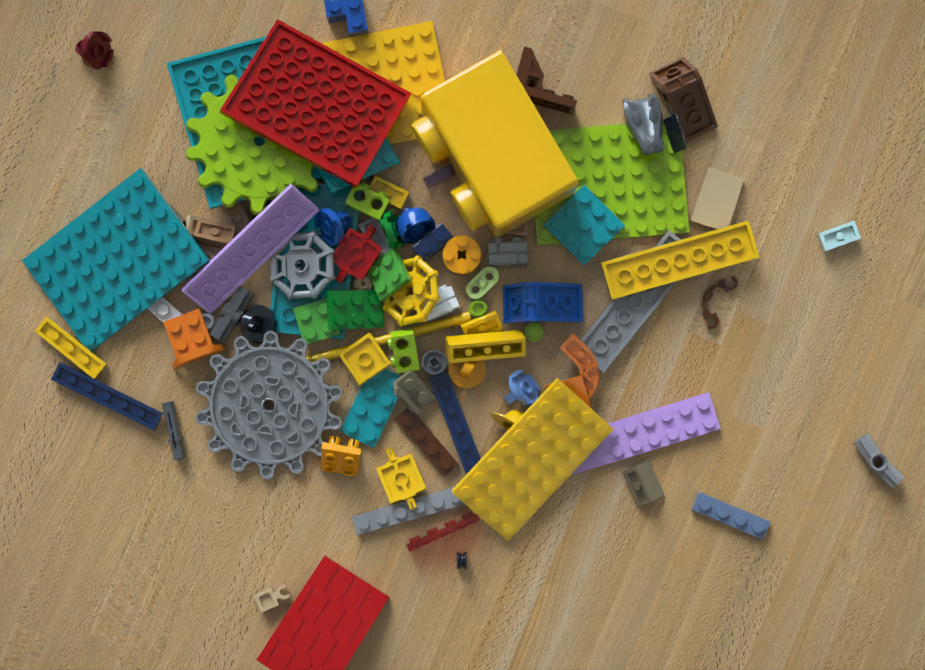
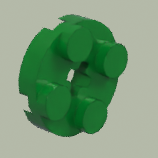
(389, 224)

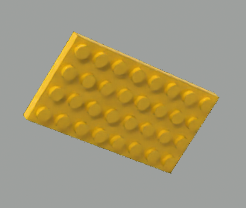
(532, 459)

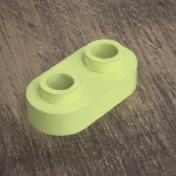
(482, 283)

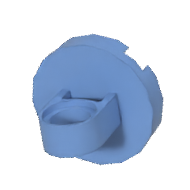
(522, 388)

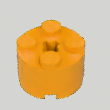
(461, 244)

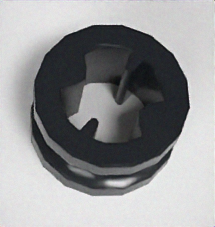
(461, 560)

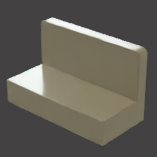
(643, 483)

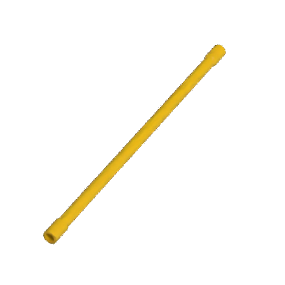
(454, 320)

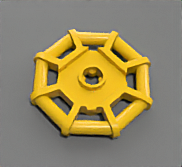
(420, 296)

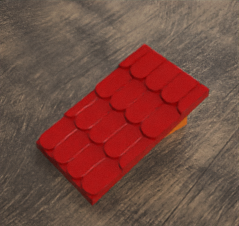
(324, 621)

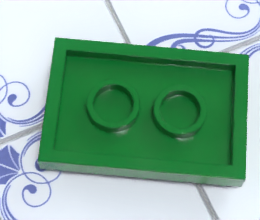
(354, 310)

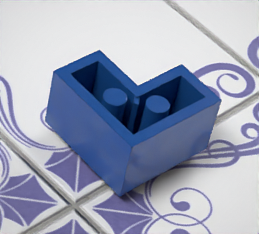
(348, 10)

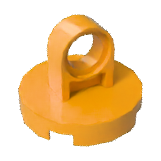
(467, 373)

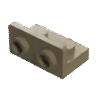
(413, 391)

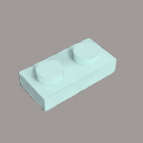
(839, 236)

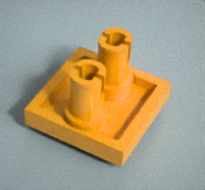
(340, 458)

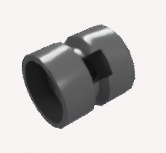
(434, 362)

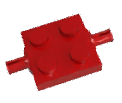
(356, 254)

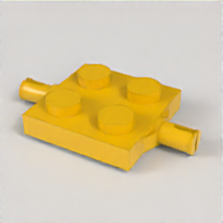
(401, 478)

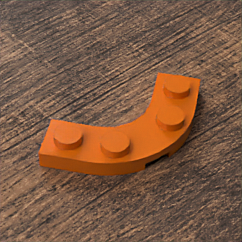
(585, 360)

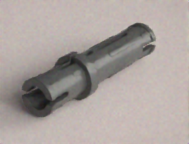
(175, 438)

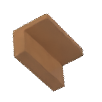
(213, 233)

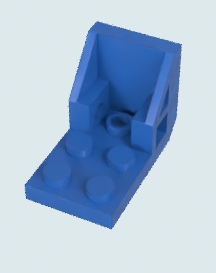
(542, 302)

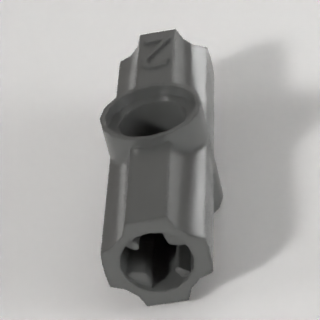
(231, 314)

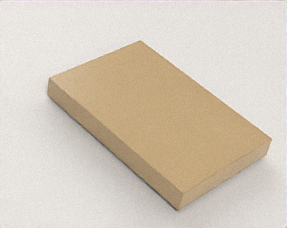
(717, 199)

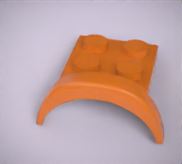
(190, 338)

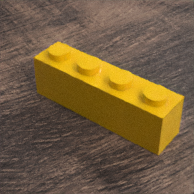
(485, 346)

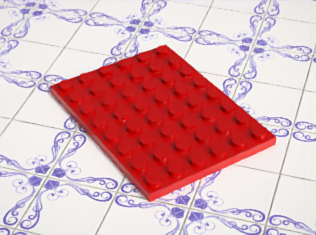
(315, 103)

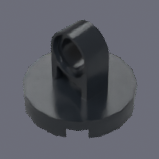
(256, 322)

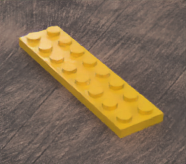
(680, 260)

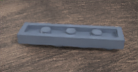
(730, 515)

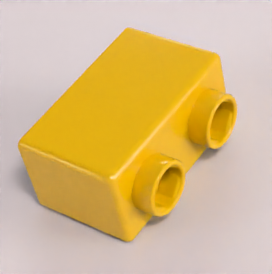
(495, 146)

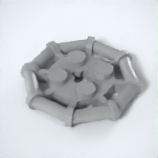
(309, 273)

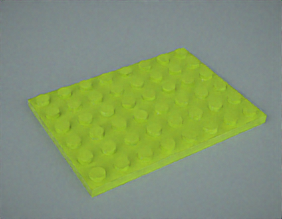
(637, 188)

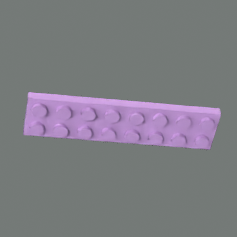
(250, 249)
(654, 430)

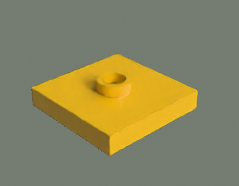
(364, 359)

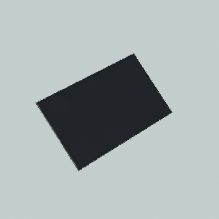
(675, 133)

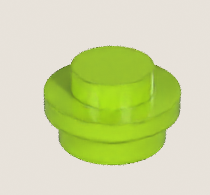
(477, 308)
(533, 332)

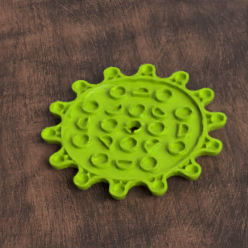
(238, 163)

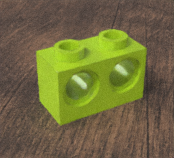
(365, 205)
(407, 350)

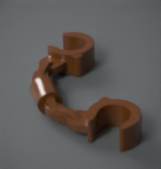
(707, 297)

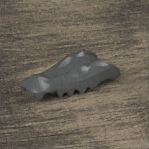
(645, 122)

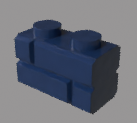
(432, 242)

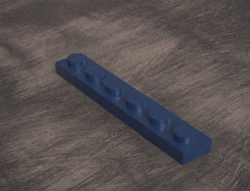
(107, 396)
(455, 420)

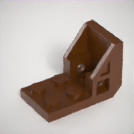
(531, 74)
(685, 96)

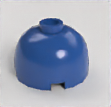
(413, 224)

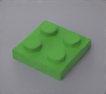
(388, 274)
(313, 322)

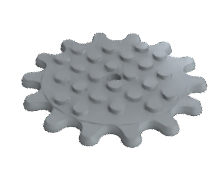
(239, 411)

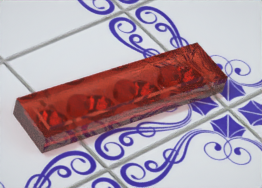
(435, 534)

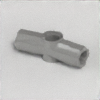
(886, 470)

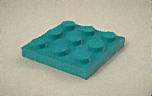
(583, 225)

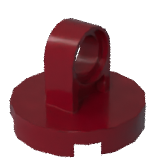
(95, 50)

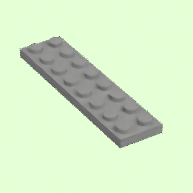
(623, 319)

